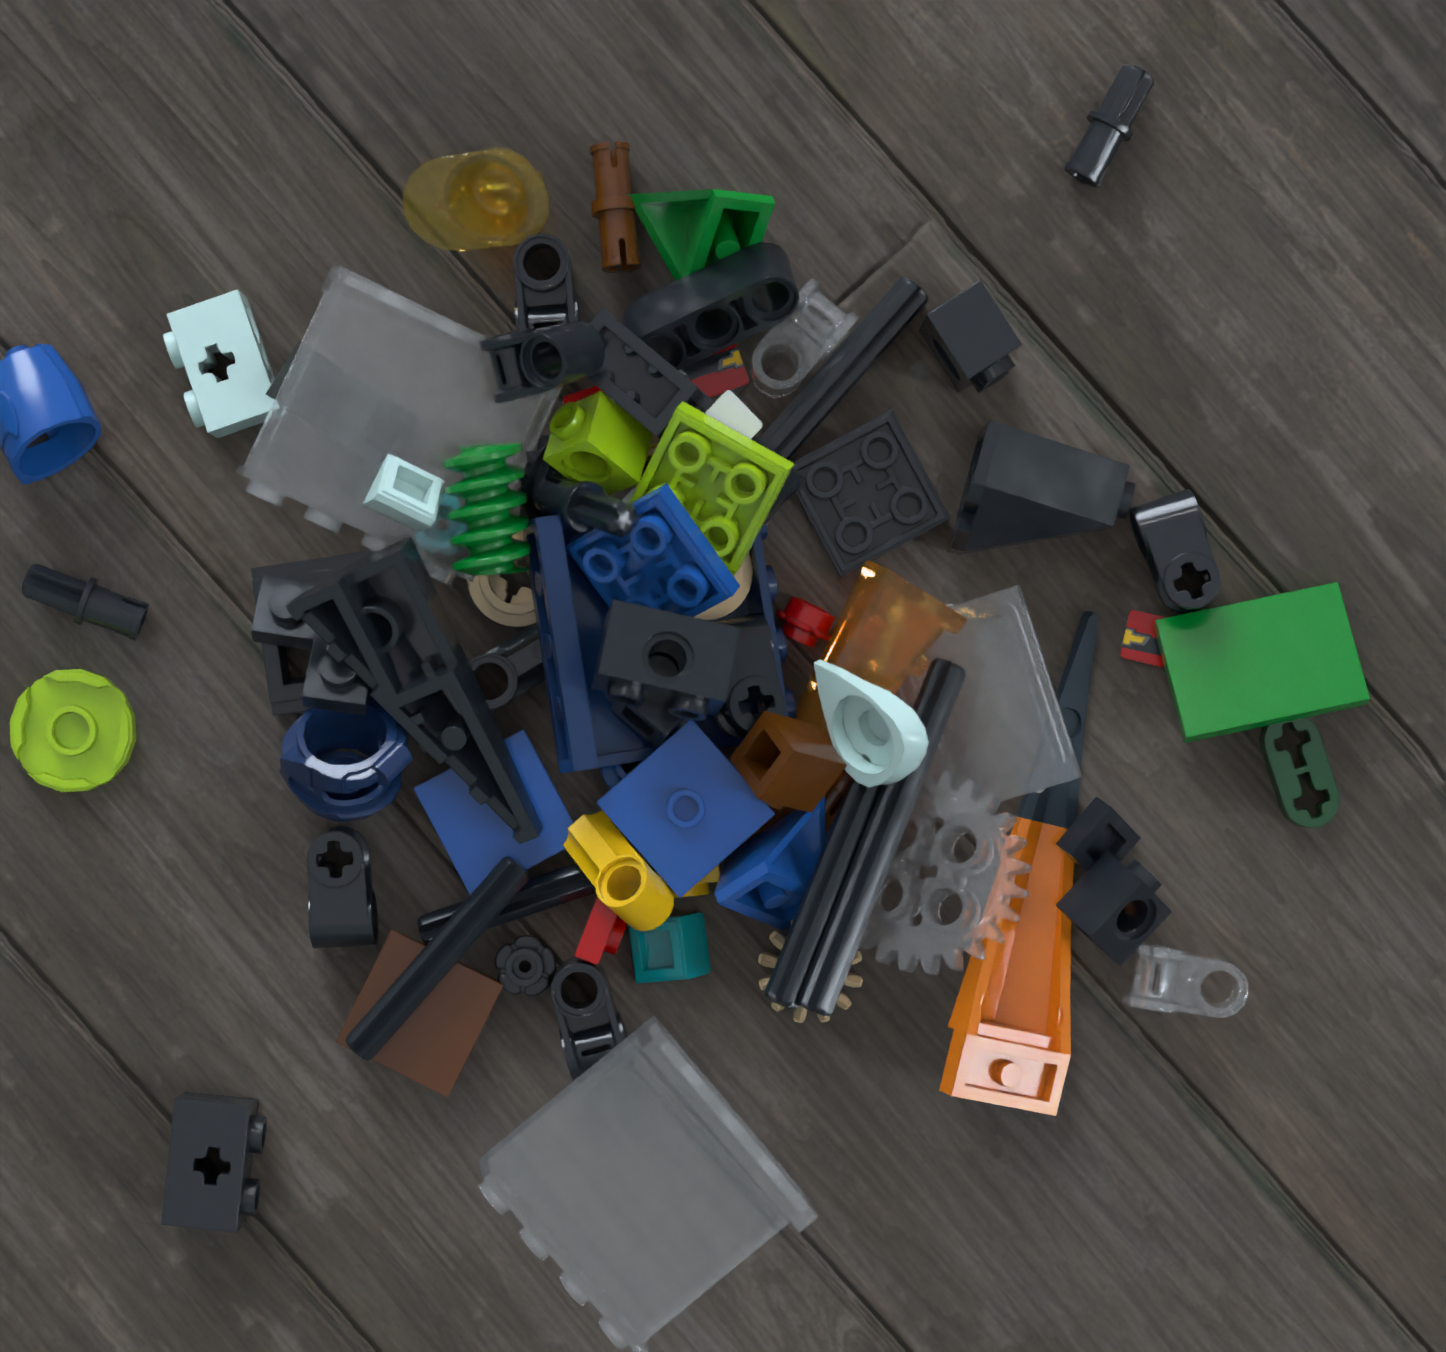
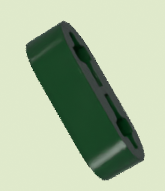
(1313, 765)

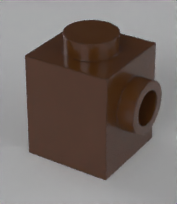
(787, 762)

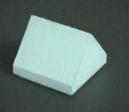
(405, 493)

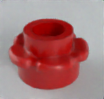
(805, 621)

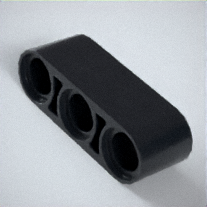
(728, 286)

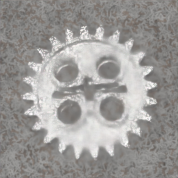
(981, 882)

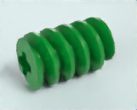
(488, 509)

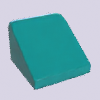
(672, 950)

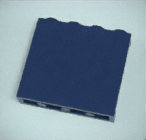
(570, 632)

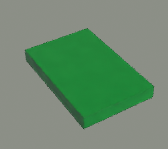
(1261, 662)

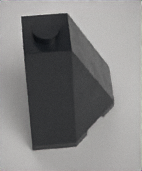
(1035, 491)

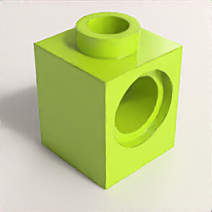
(598, 443)

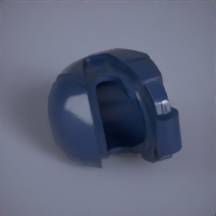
(338, 782)

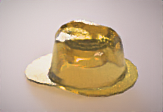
(476, 200)

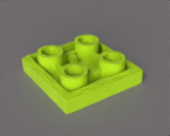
(718, 478)

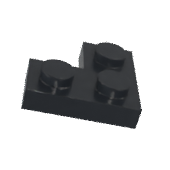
(327, 682)

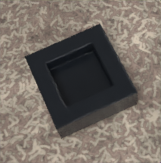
(1096, 832)

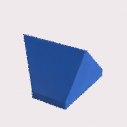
(773, 868)

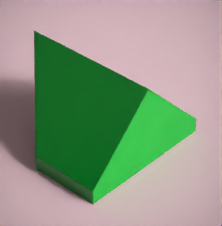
(702, 225)

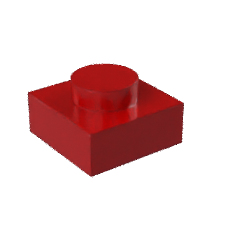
(601, 934)

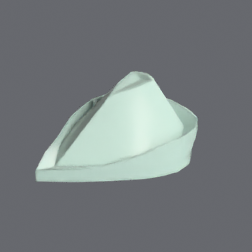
(869, 727)

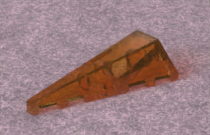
(878, 640)

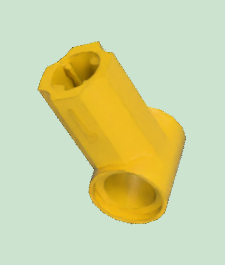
(618, 872)

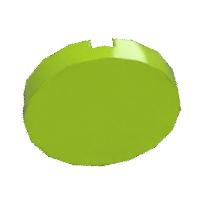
(73, 730)

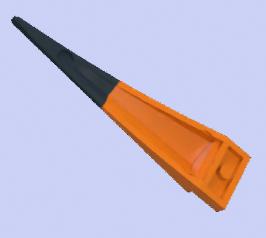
(1015, 1003)

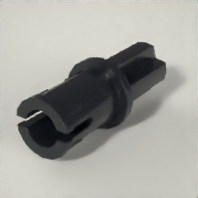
(1110, 125)
(583, 505)
(85, 600)

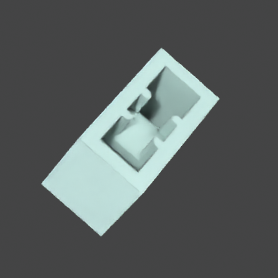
(229, 328)

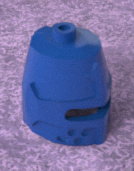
(38, 398)

